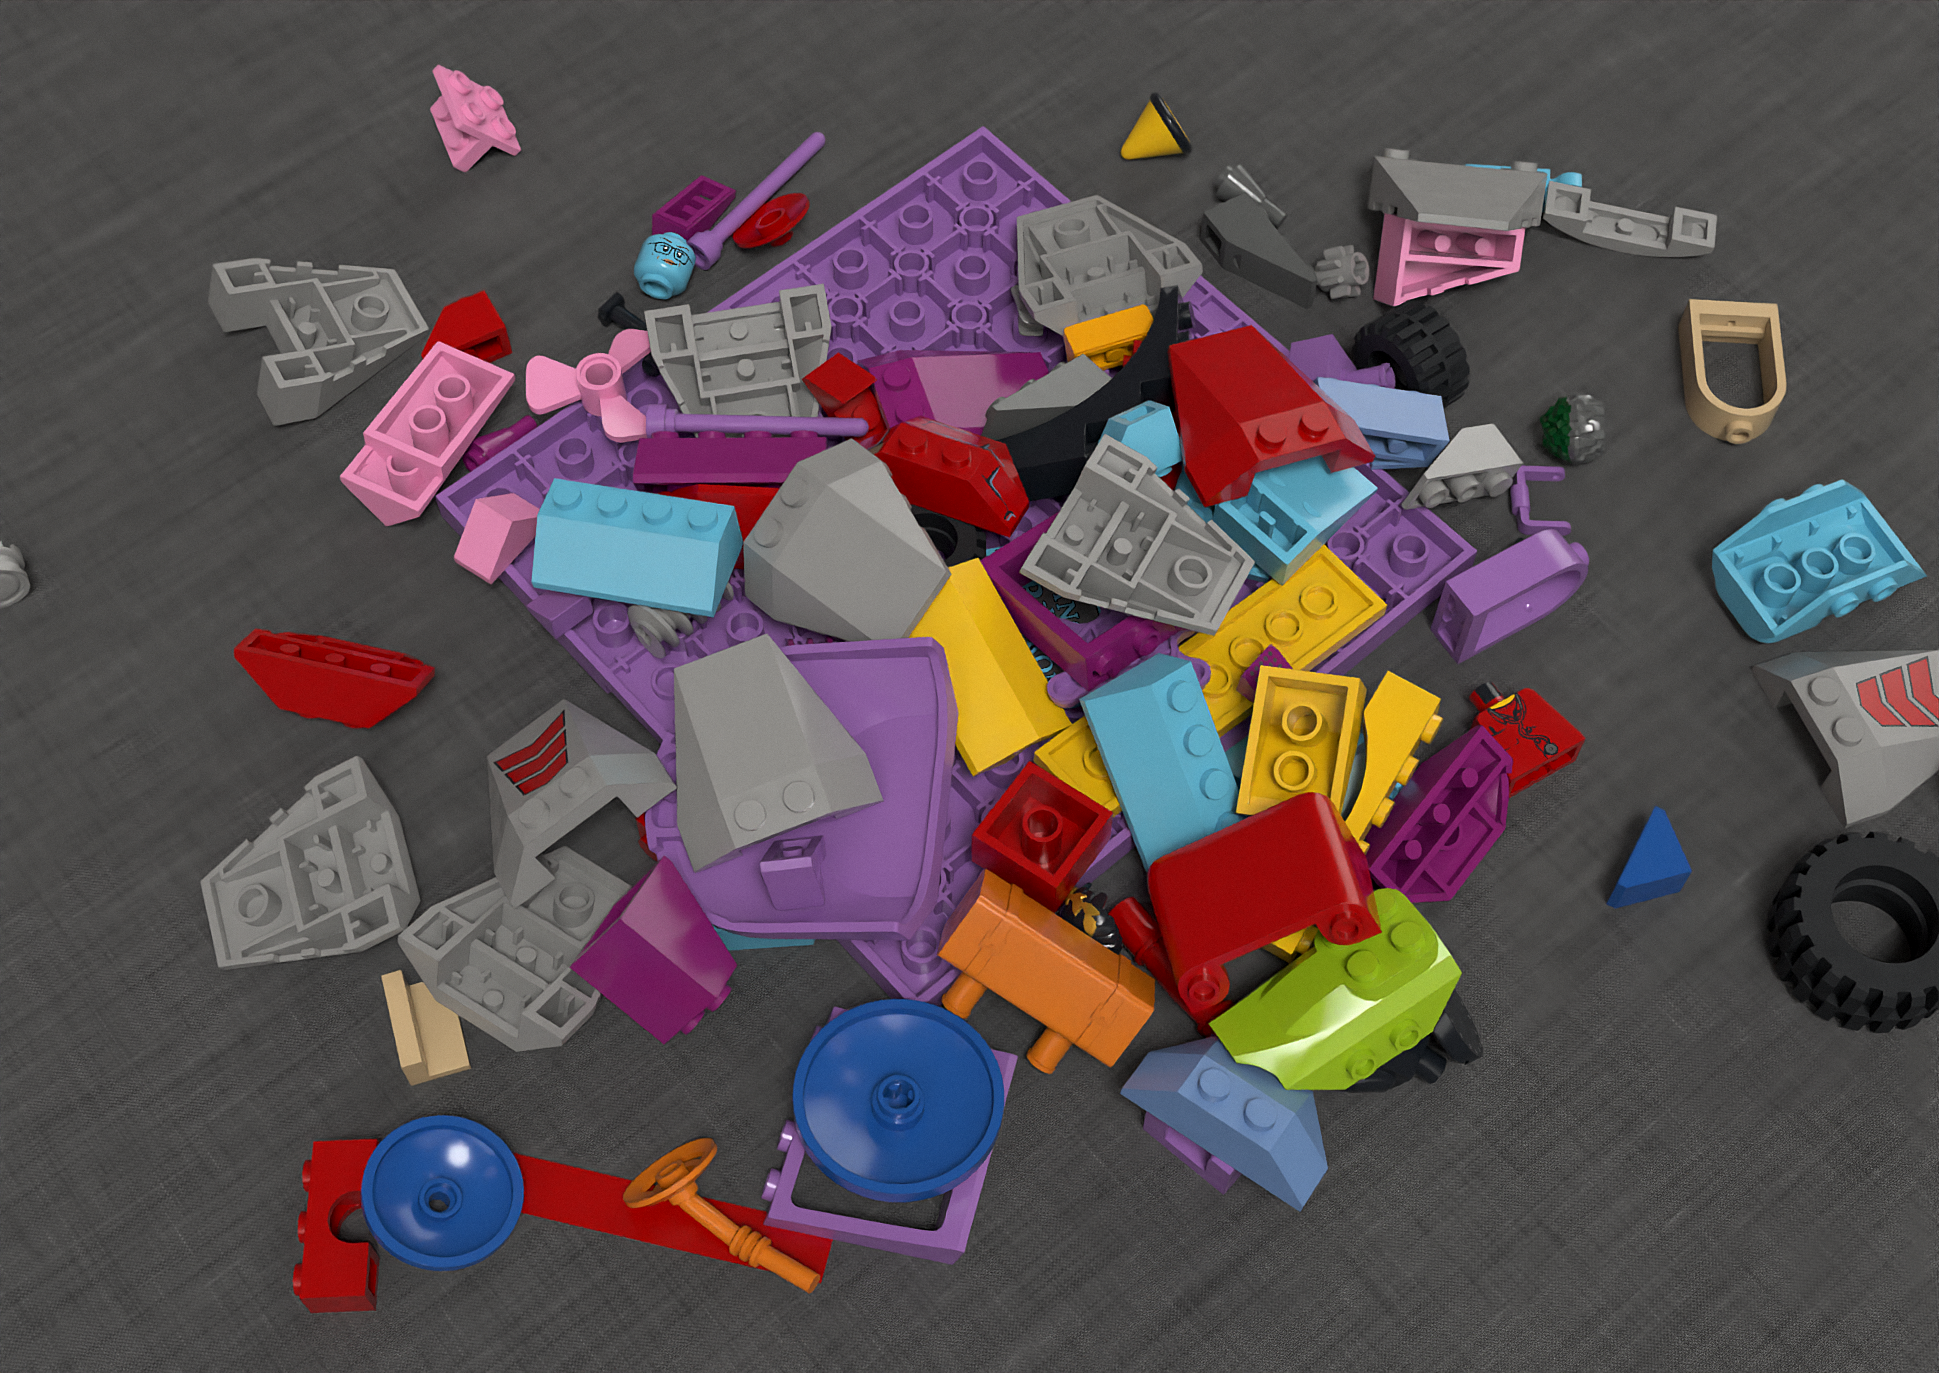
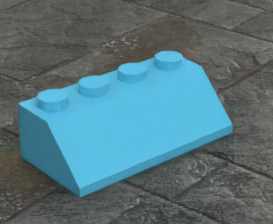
(635, 547)
(1163, 755)

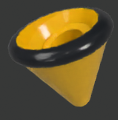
(1155, 133)

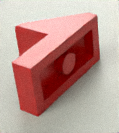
(844, 393)

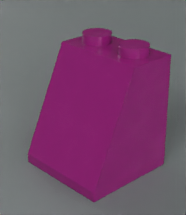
(658, 955)

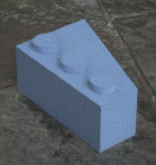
(1398, 424)

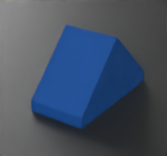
(1654, 866)

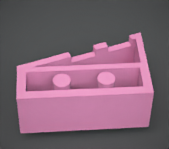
(1434, 257)

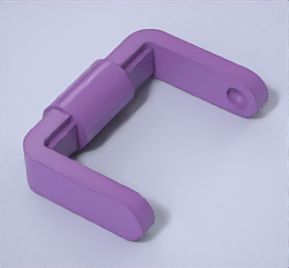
(1521, 502)

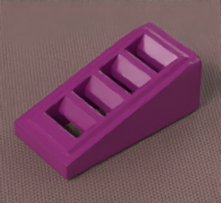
(690, 213)

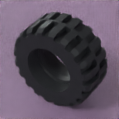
(1821, 960)

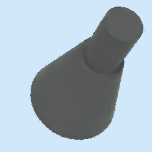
(1238, 181)

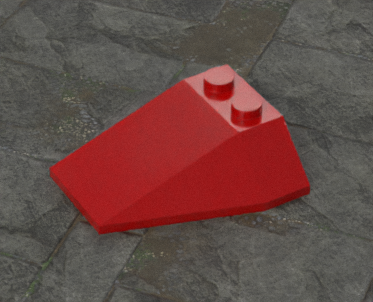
(1250, 412)

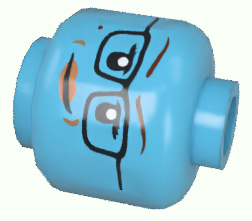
(664, 265)

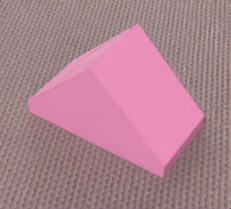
(496, 534)

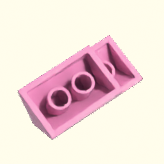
(424, 432)

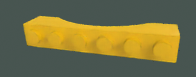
(1392, 730)

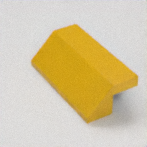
(991, 670)

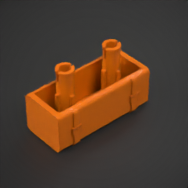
(1045, 970)

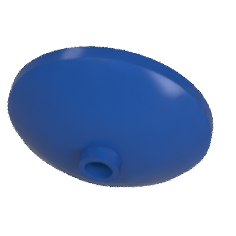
(450, 1163)

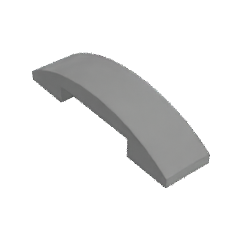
(1628, 230)

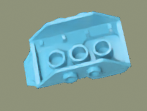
(1809, 562)

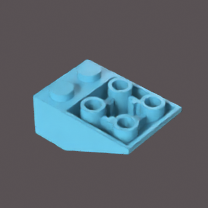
(1292, 513)

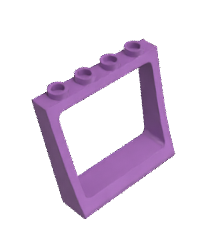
(942, 1245)

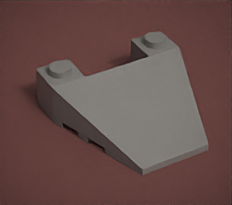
(1457, 193)
(326, 324)

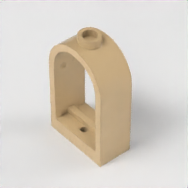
(1732, 324)

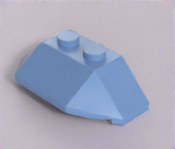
(1235, 1115)

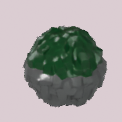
(1575, 428)

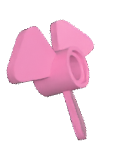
(595, 382)

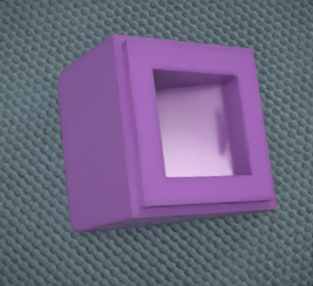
(559, 611)

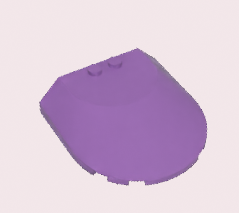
(879, 860)

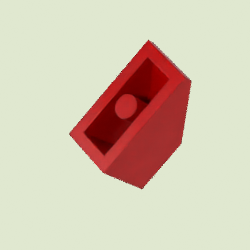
(472, 328)

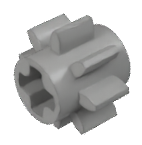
(1342, 272)

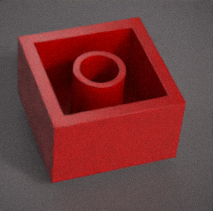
(1041, 836)

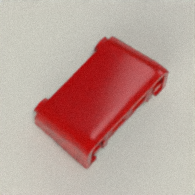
(1256, 887)

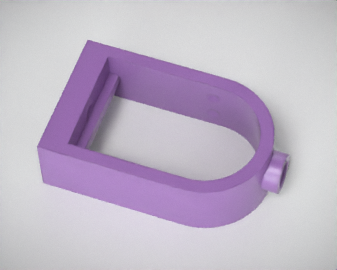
(1508, 593)

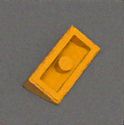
(1108, 337)

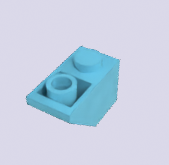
(1150, 432)

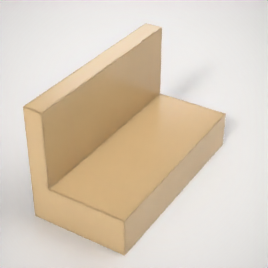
(424, 1031)

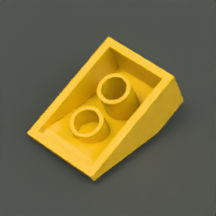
(1300, 737)

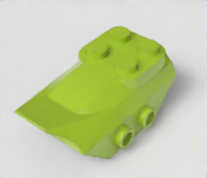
(1345, 1006)

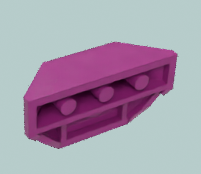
(1443, 820)

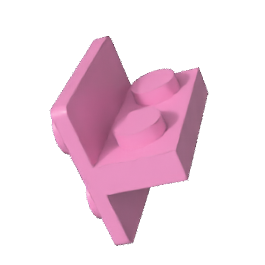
(470, 119)

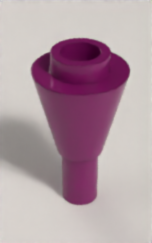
(490, 444)

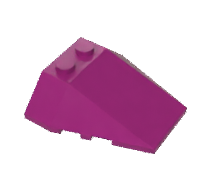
(948, 384)

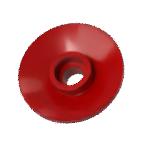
(772, 222)

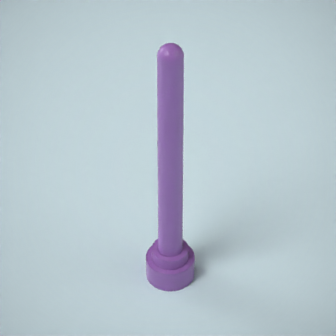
(708, 244)
(662, 418)

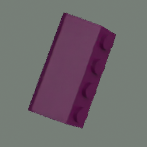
(712, 459)

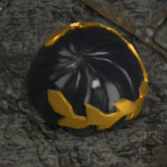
(1087, 914)

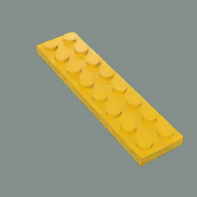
(1303, 619)

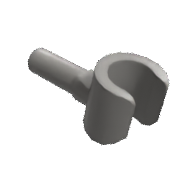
(1026, 324)

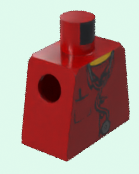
(1528, 731)

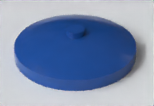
(898, 1100)

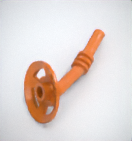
(676, 1182)

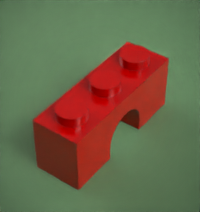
(334, 1272)

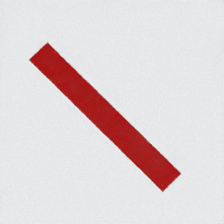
(597, 1204)

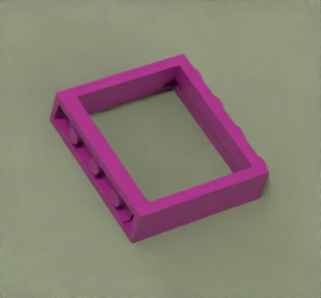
(1104, 654)

